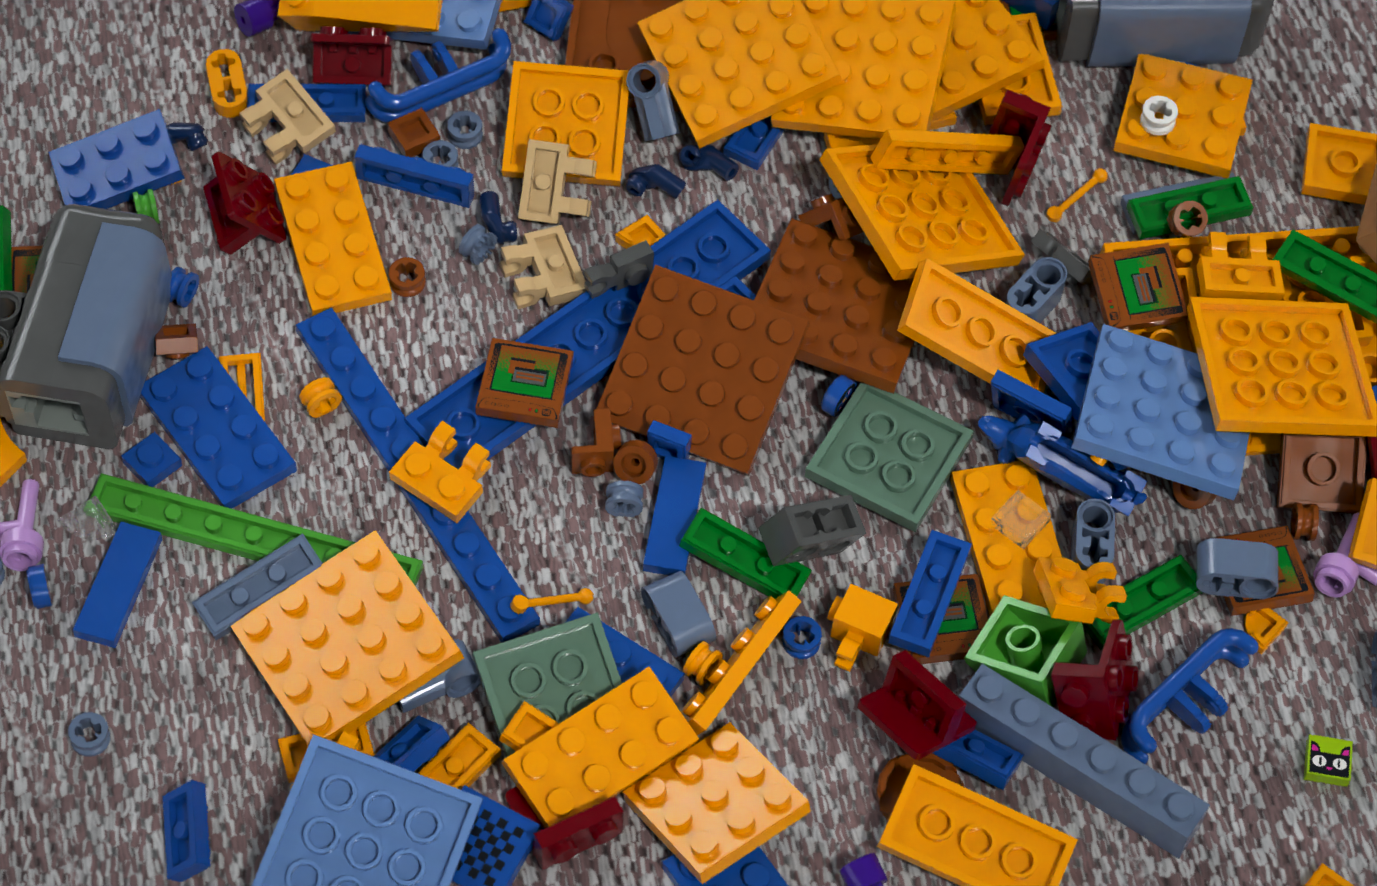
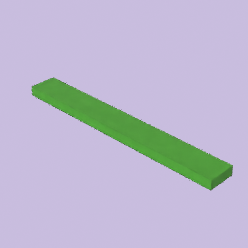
(214, 524)

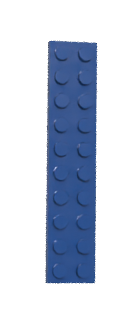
(705, 247)

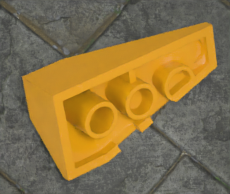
(357, 14)

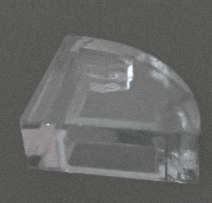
(89, 521)

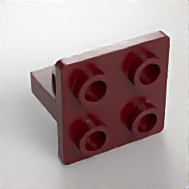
(351, 57)
(242, 204)
(916, 708)

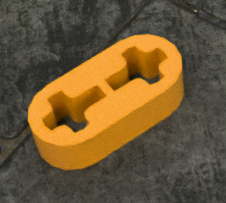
(220, 84)

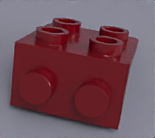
(1023, 118)
(1099, 693)
(572, 835)

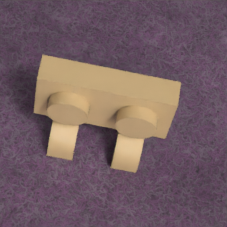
(295, 111)
(545, 182)
(555, 267)

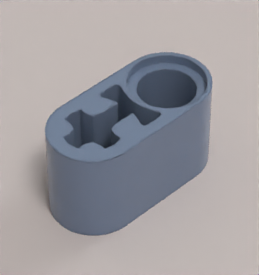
(1042, 296)
(1093, 539)
(1237, 568)
(678, 613)

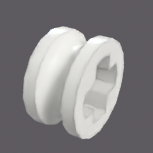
(1161, 105)

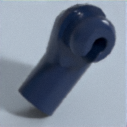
(190, 132)
(708, 159)
(652, 177)
(492, 218)

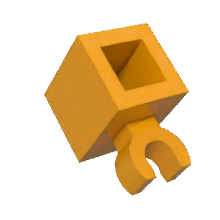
(860, 623)

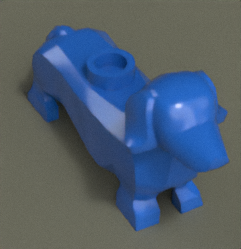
(1051, 455)

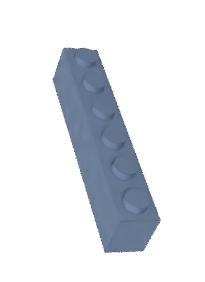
(1084, 762)

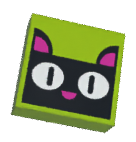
(1328, 760)

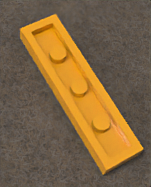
(947, 151)
(747, 649)

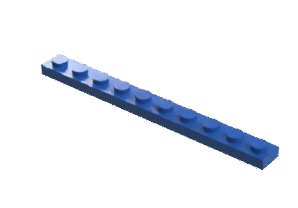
(391, 437)

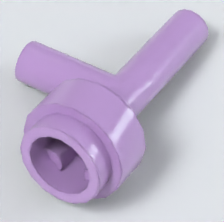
(18, 541)
(1336, 572)

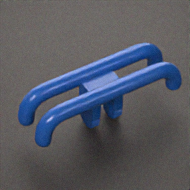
(443, 89)
(1225, 644)

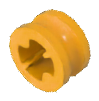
(320, 397)
(701, 662)

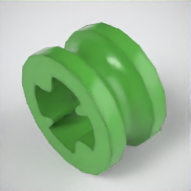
(146, 204)

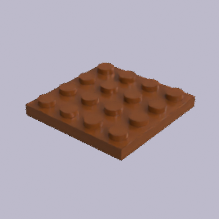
(846, 299)
(703, 367)

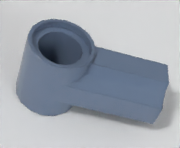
(653, 105)
(454, 682)

